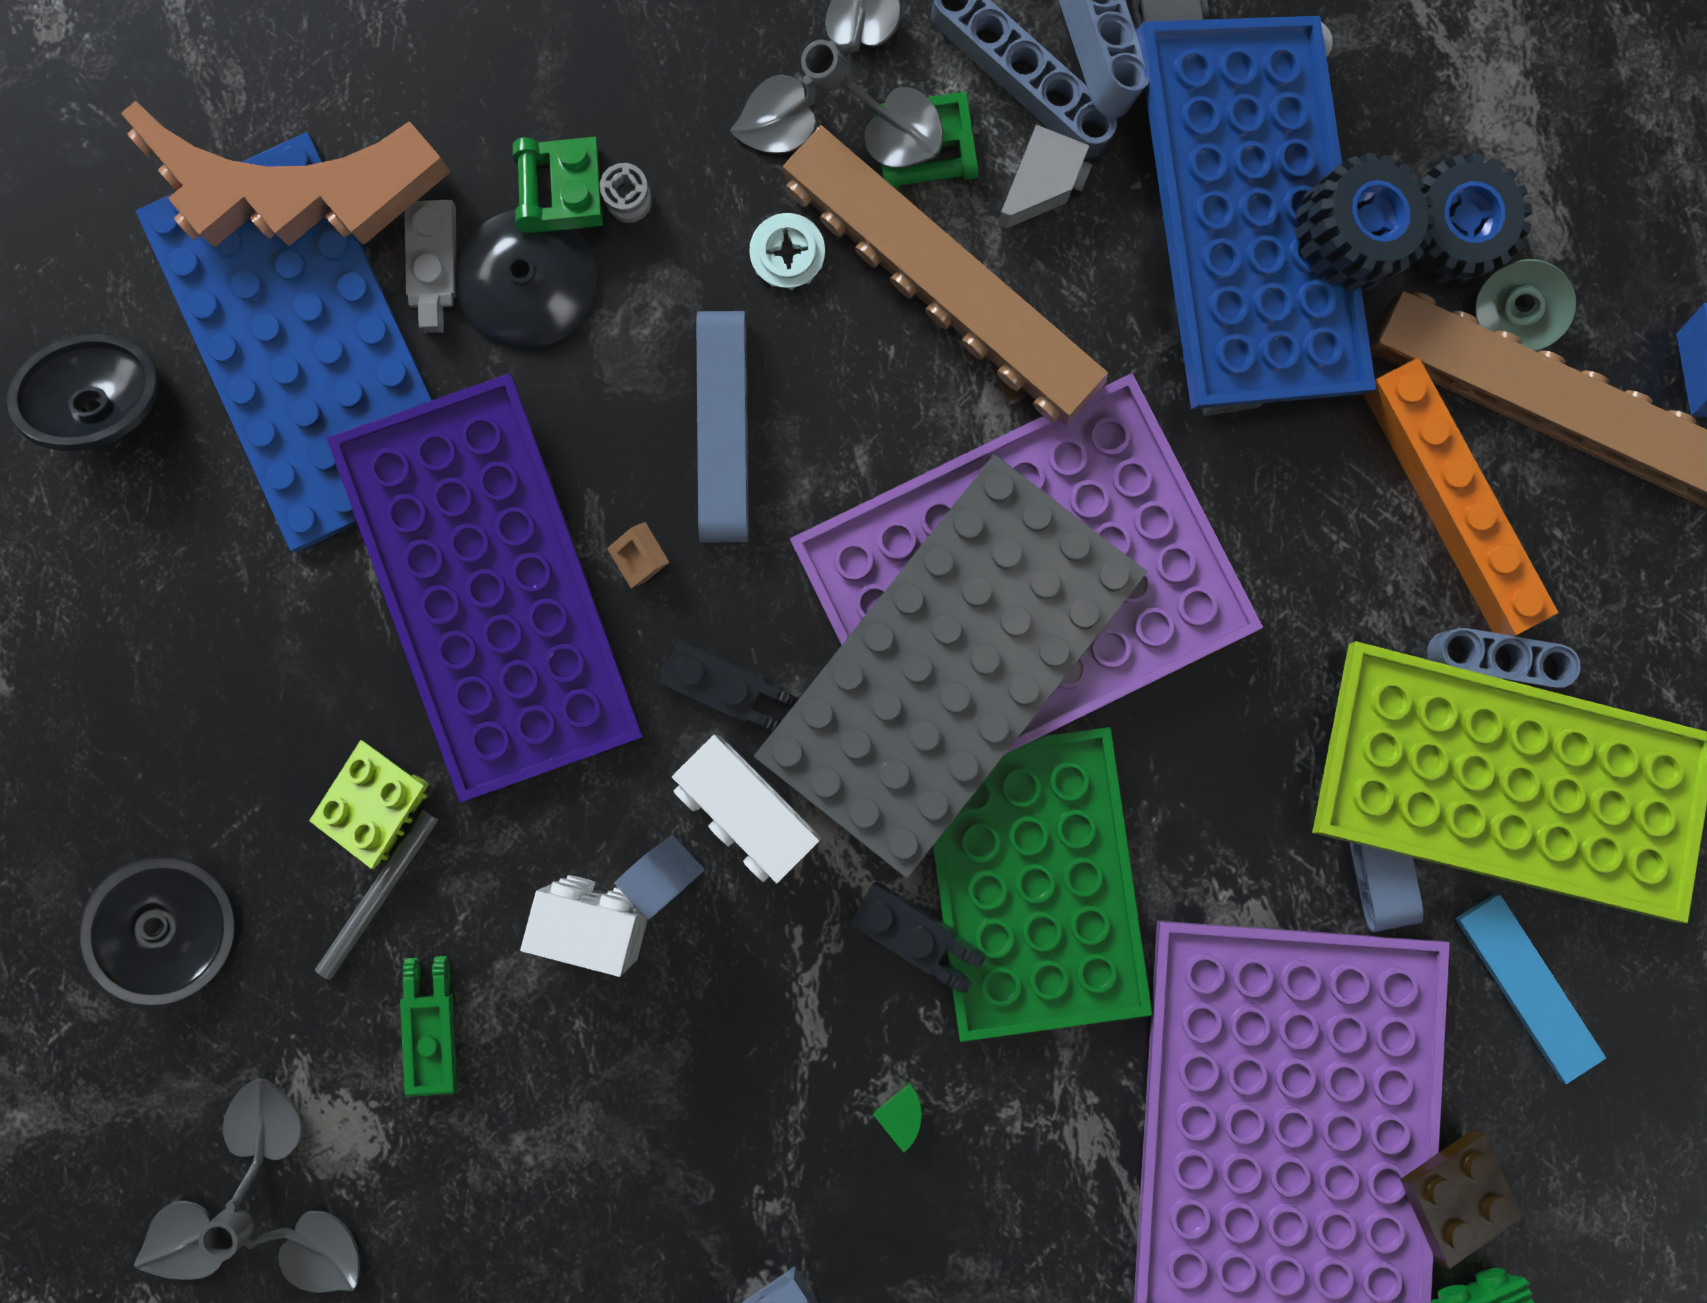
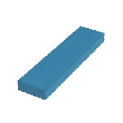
(1530, 988)

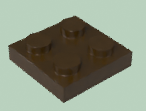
(1461, 1198)

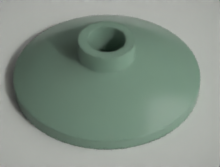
(1542, 320)

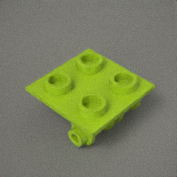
(369, 805)

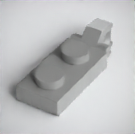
(431, 260)

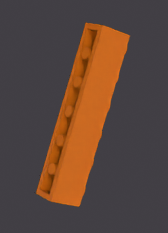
(1459, 500)

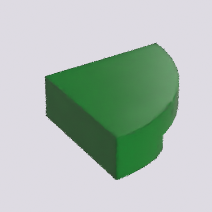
(901, 1116)

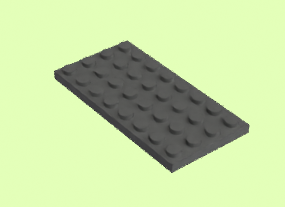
(950, 665)

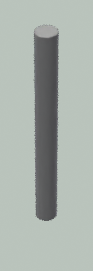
(377, 894)

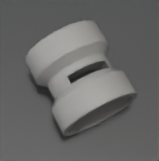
(627, 203)

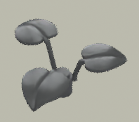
(779, 112)
(192, 1246)

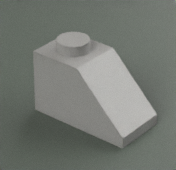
(1045, 176)

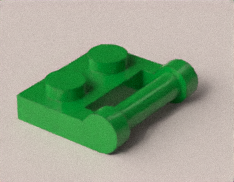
(956, 132)
(573, 184)

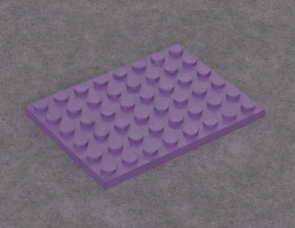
(1115, 478)
(1285, 1112)

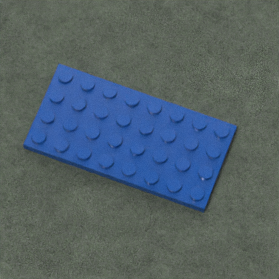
(1237, 144)
(292, 346)

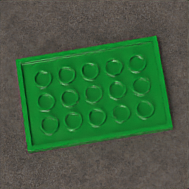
(1046, 891)

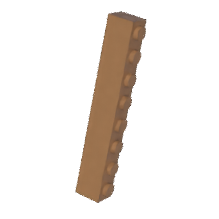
(943, 276)
(1546, 394)

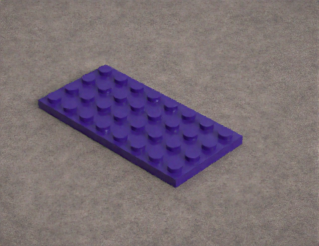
(485, 587)

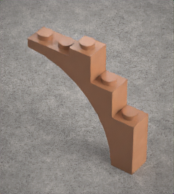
(352, 192)

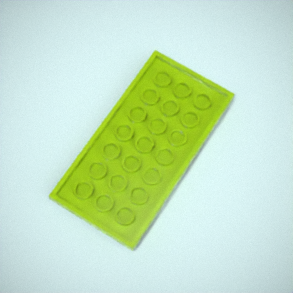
(1515, 783)

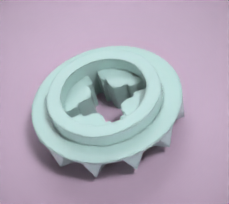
(803, 236)

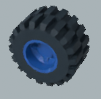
(1476, 219)
(1365, 222)

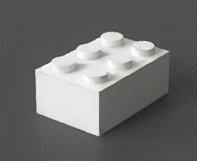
(744, 809)
(584, 926)

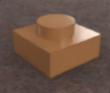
(638, 555)

